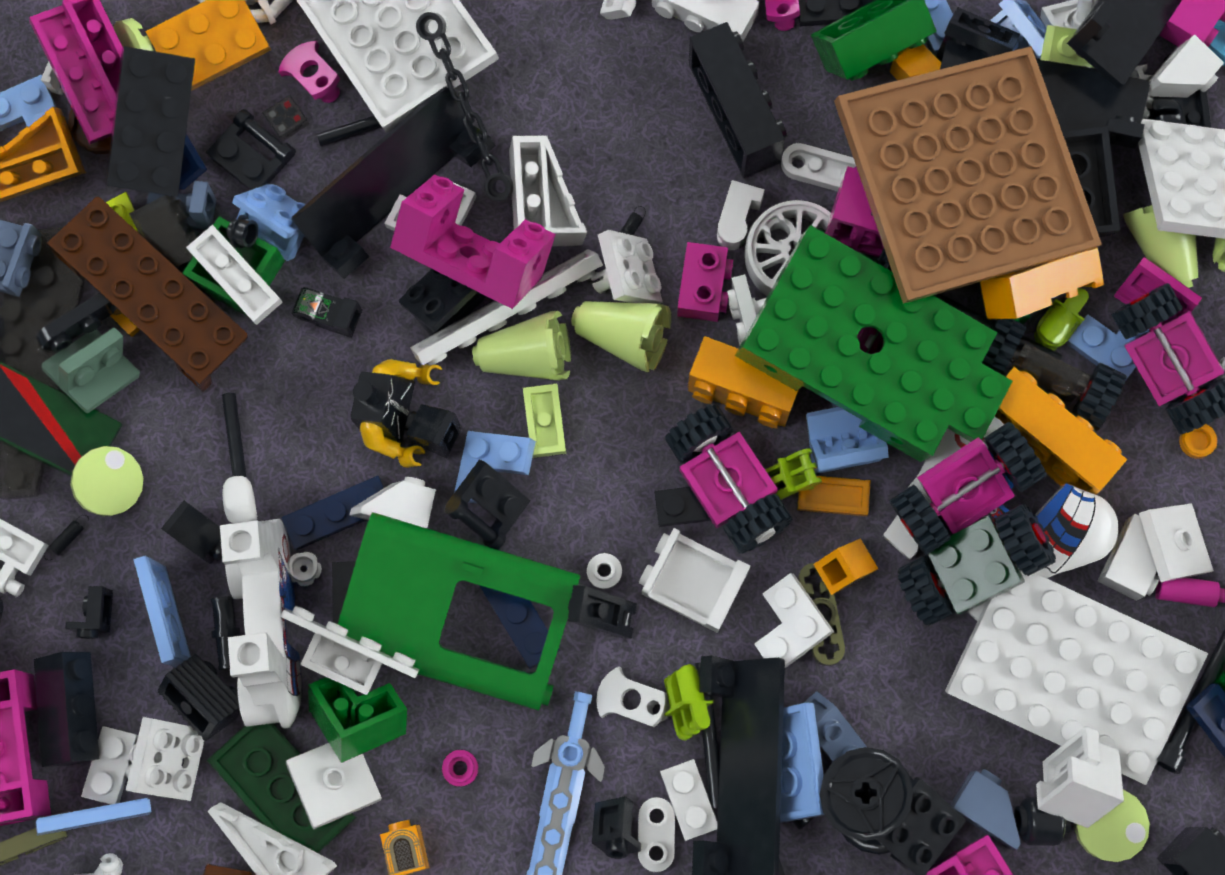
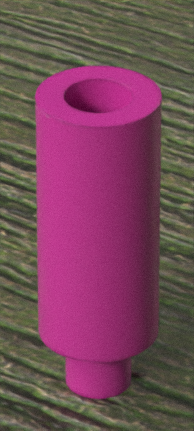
(1191, 592)

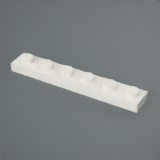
(495, 314)

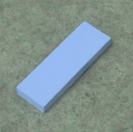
(93, 816)

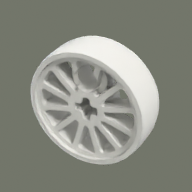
(777, 218)

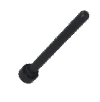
(1173, 754)

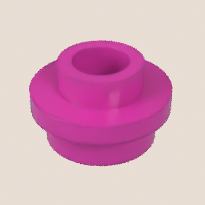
(449, 763)

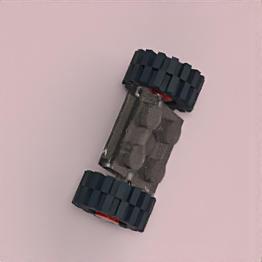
(1095, 391)

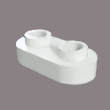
(656, 834)

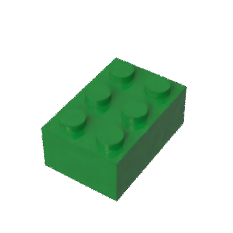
(872, 36)

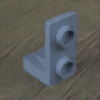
(199, 204)
(833, 729)

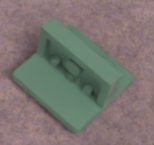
(92, 368)

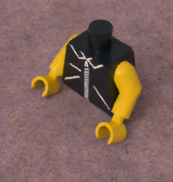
(383, 407)

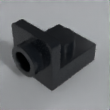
(97, 610)
(613, 828)

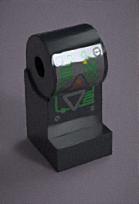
(327, 311)

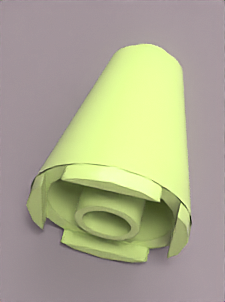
(1168, 250)
(625, 330)
(527, 349)

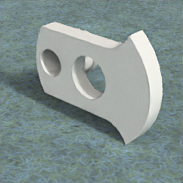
(611, 695)

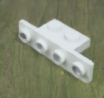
(345, 658)

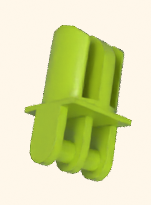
(1060, 321)
(795, 473)
(686, 702)

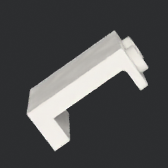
(693, 580)

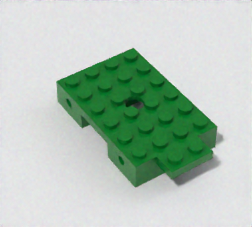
(909, 391)

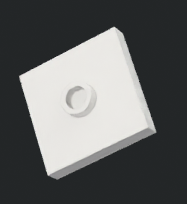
(1176, 542)
(331, 787)

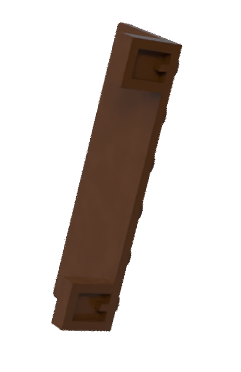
(148, 291)

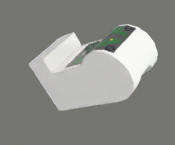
(732, 223)

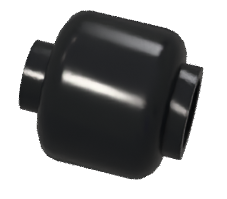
(1037, 826)

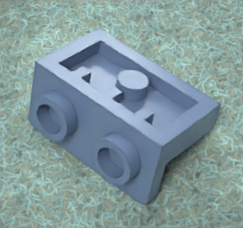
(17, 251)

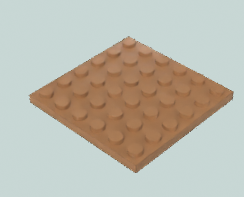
(967, 173)

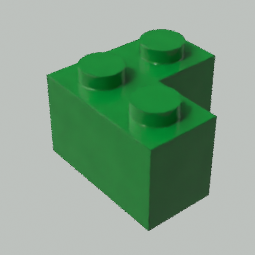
(355, 722)

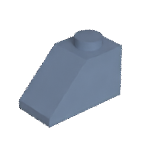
(988, 807)

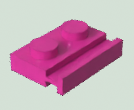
(1149, 277)

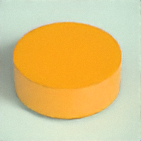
(1199, 442)

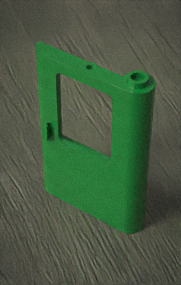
(405, 592)

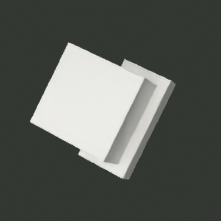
(1081, 780)

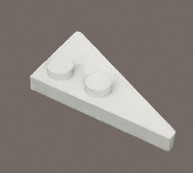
(267, 849)

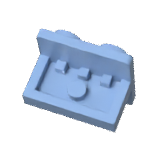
(273, 214)
(840, 442)

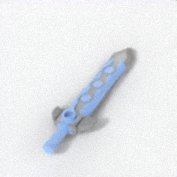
(562, 790)

